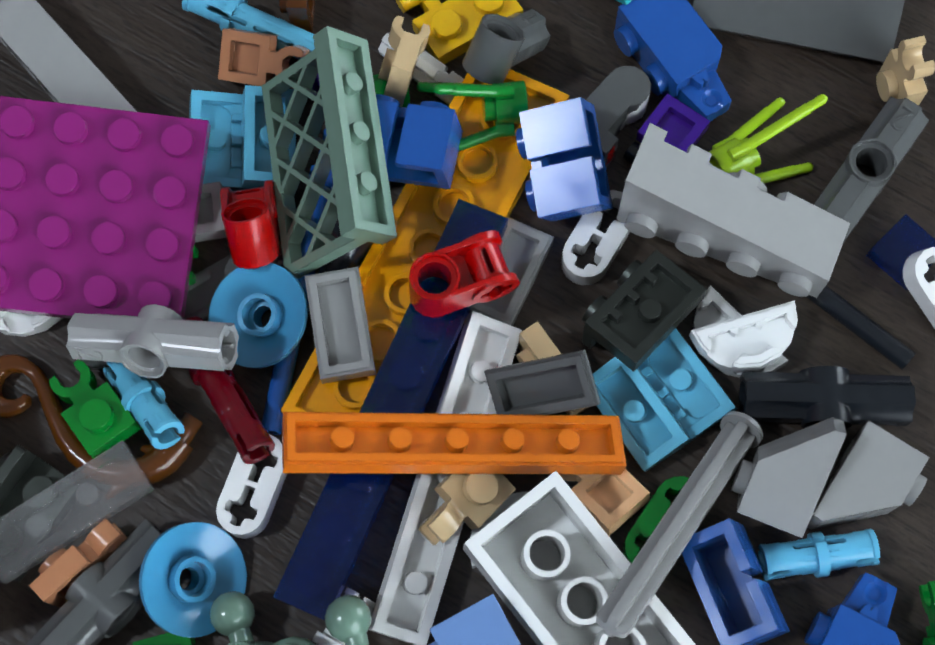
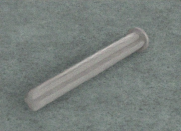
(678, 525)

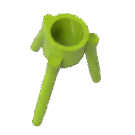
(741, 152)

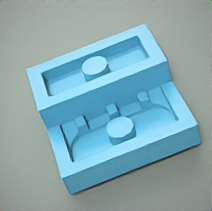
(238, 136)
(662, 401)

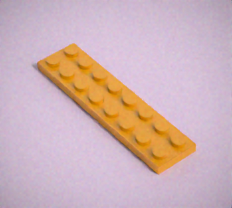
(485, 176)

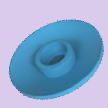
(244, 299)
(214, 567)

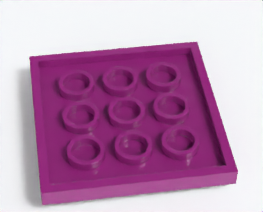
(97, 208)

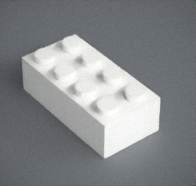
(559, 569)

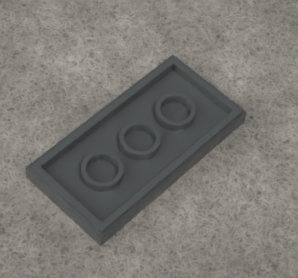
(832, 26)

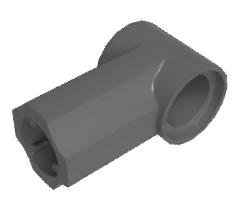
(504, 43)

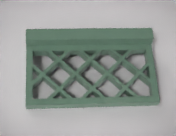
(350, 150)

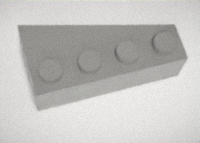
(729, 217)

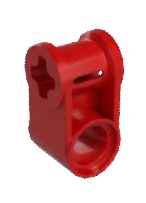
(251, 225)
(470, 268)

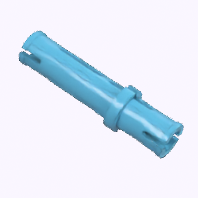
(242, 16)

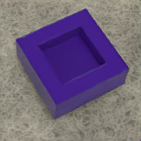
(680, 121)

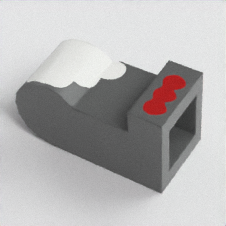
(618, 102)

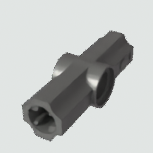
(879, 148)
(102, 596)

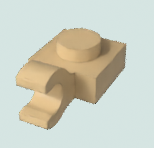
(401, 62)
(466, 499)

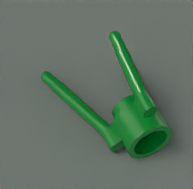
(499, 103)

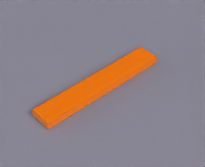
(451, 443)

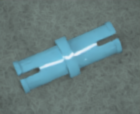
(146, 404)
(819, 554)

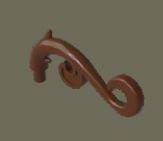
(155, 463)

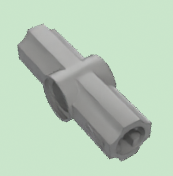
(153, 341)

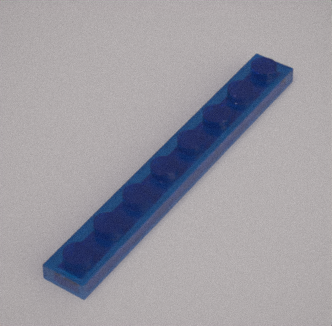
(401, 386)

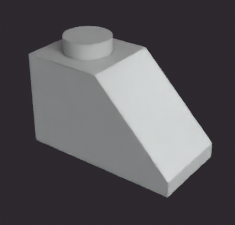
(789, 476)
(870, 479)

